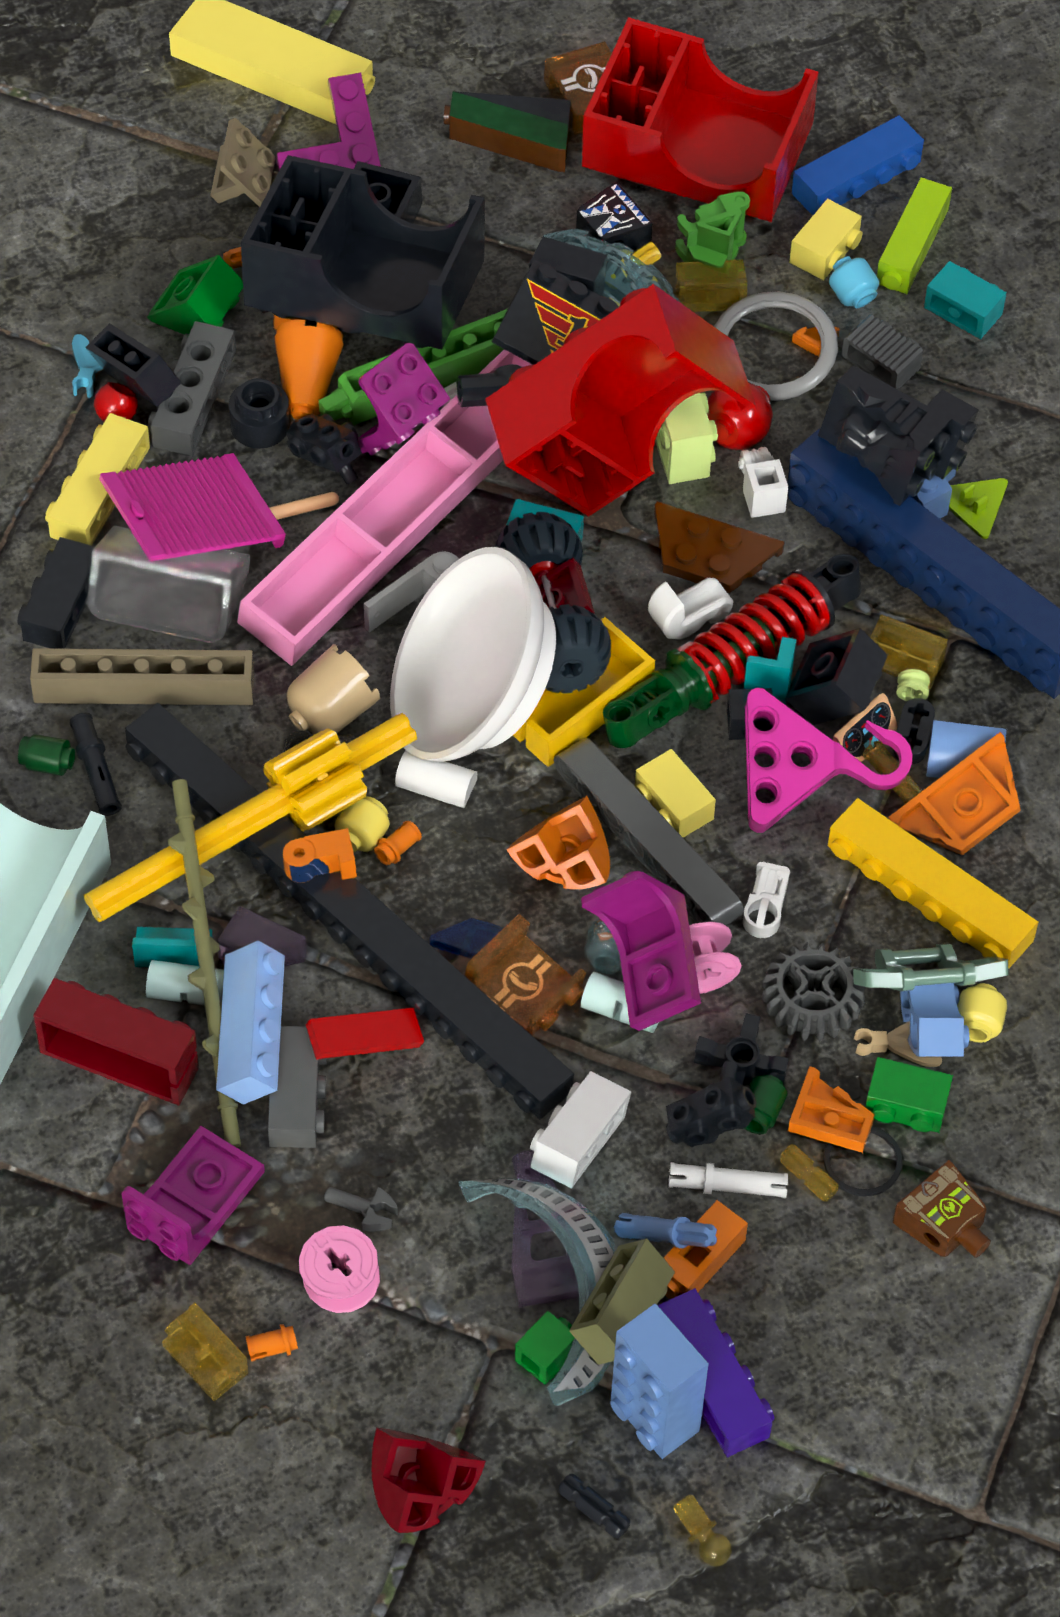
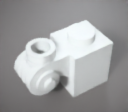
(764, 482)

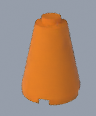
(307, 363)

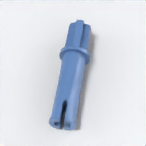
(678, 1232)

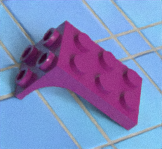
(403, 396)
(652, 943)
(192, 1196)

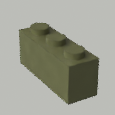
(627, 1288)

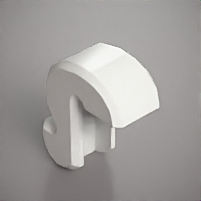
(688, 611)

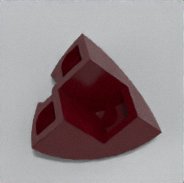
(419, 1478)

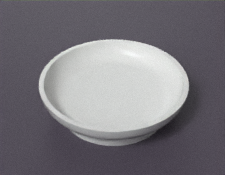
(473, 656)

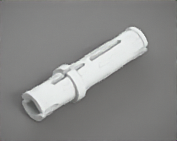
(727, 1180)

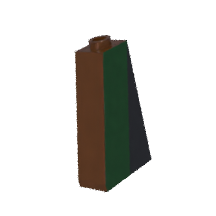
(512, 126)

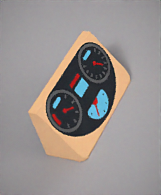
(856, 737)

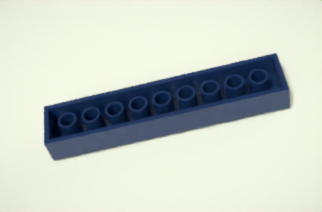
(930, 560)

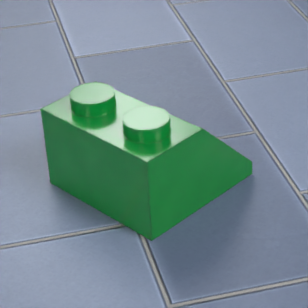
(198, 294)

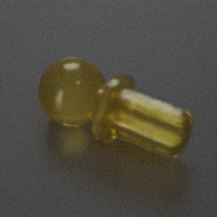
(714, 1547)

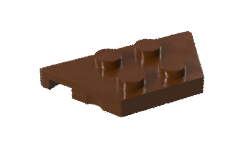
(707, 548)

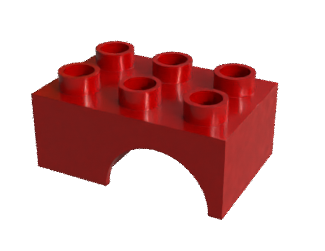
(689, 128)
(594, 406)

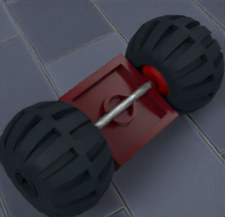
(555, 559)

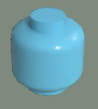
(854, 282)

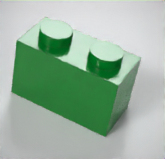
(908, 1095)

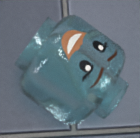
(601, 949)

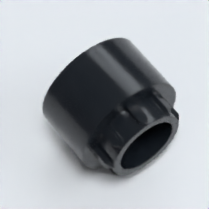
(259, 413)

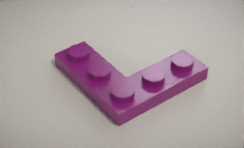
(353, 127)

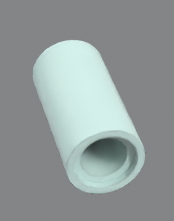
(171, 983)
(607, 998)

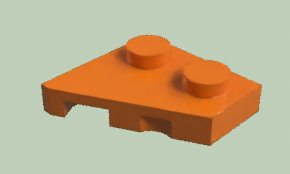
(830, 1115)

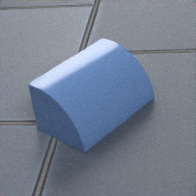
(953, 743)

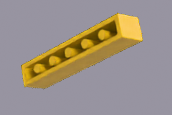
(931, 883)

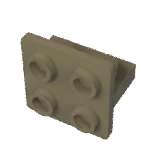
(242, 166)

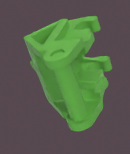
(716, 232)

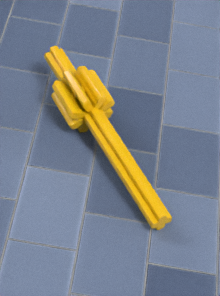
(305, 783)

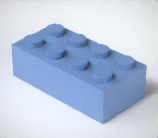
(658, 1381)

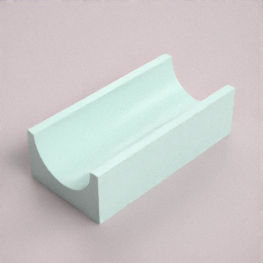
(40, 910)

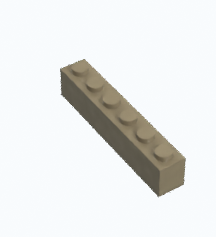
(142, 676)

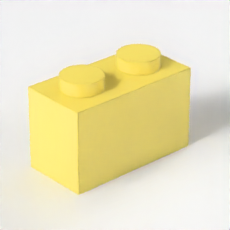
(826, 239)
(675, 793)

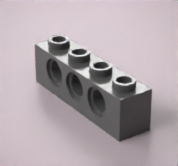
(202, 370)

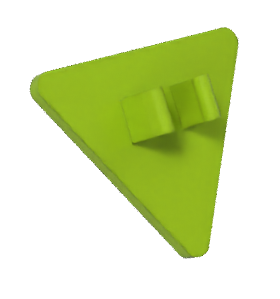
(978, 503)

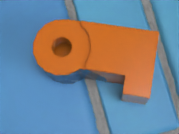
(319, 855)

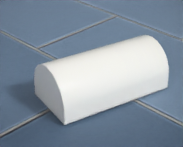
(436, 779)

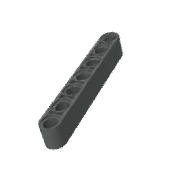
(647, 833)

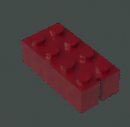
(116, 1040)

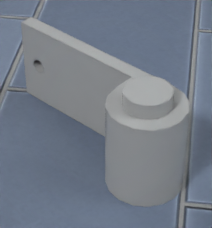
(406, 589)

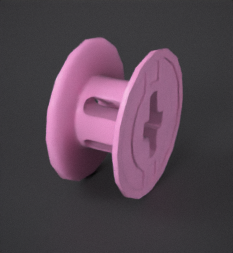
(708, 943)
(348, 1251)

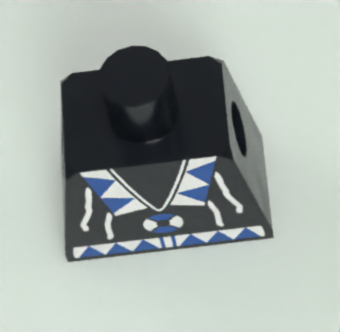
(615, 218)

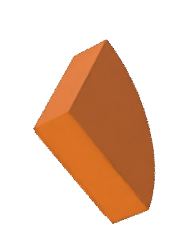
(809, 339)

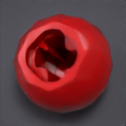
(116, 400)

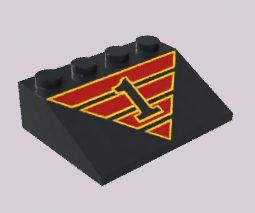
(546, 312)

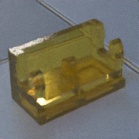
(708, 287)
(909, 647)
(205, 1352)

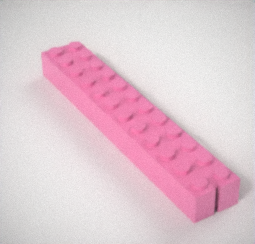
(374, 528)

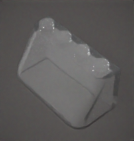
(172, 596)

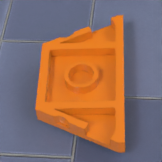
(965, 801)

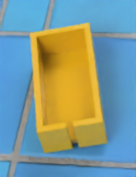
(568, 717)

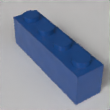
(858, 165)

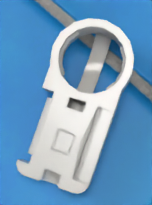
(766, 896)

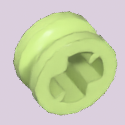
(913, 684)

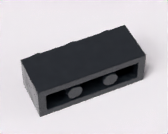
(133, 365)
(57, 595)

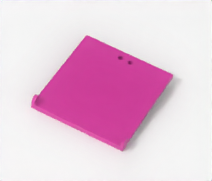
(192, 507)

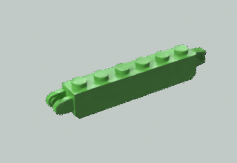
(464, 353)

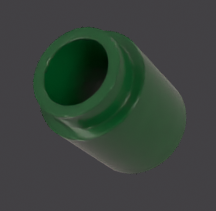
(46, 754)
(769, 1097)

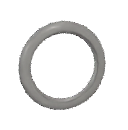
(793, 302)

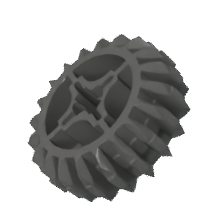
(813, 1005)

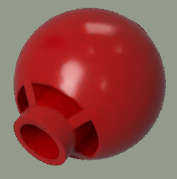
(740, 429)

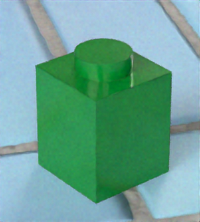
(545, 1347)

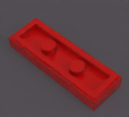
(364, 1033)

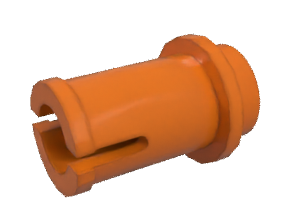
(390, 848)
(272, 1343)

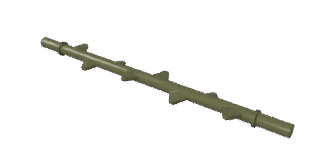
(206, 946)

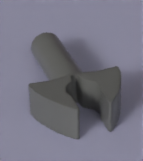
(365, 1207)

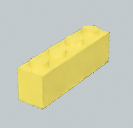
(83, 499)

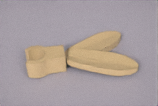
(895, 1041)

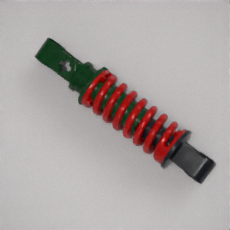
(719, 657)

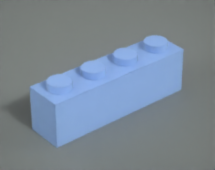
(250, 1022)

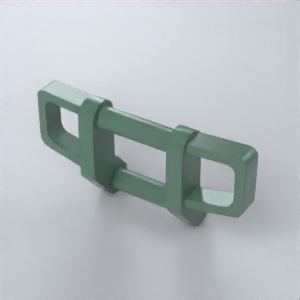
(951, 970)

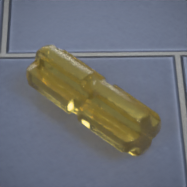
(802, 1167)

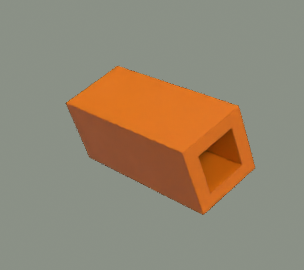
(696, 1264)

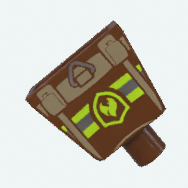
(944, 1213)

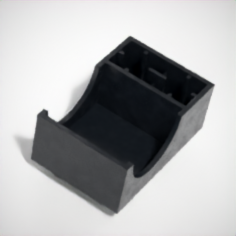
(346, 261)

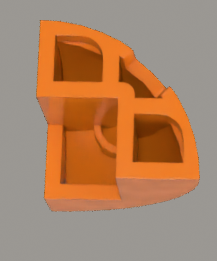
(566, 848)

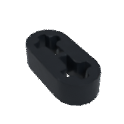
(920, 732)

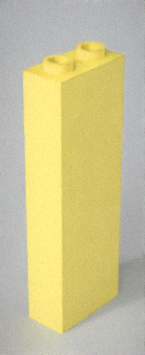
(265, 55)

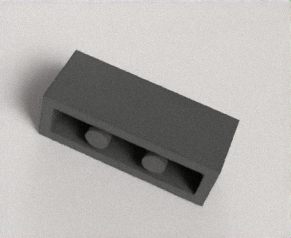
(294, 1106)

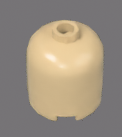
(330, 693)

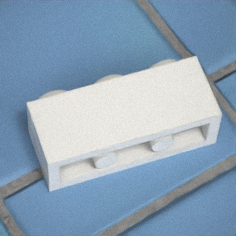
(579, 1129)

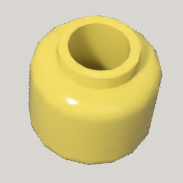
(366, 823)
(982, 1011)

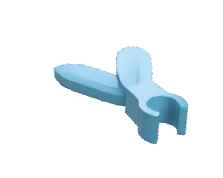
(87, 365)

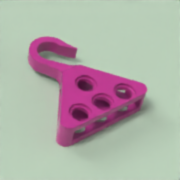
(827, 759)

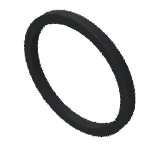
(873, 1191)

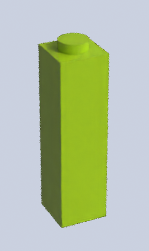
(913, 235)

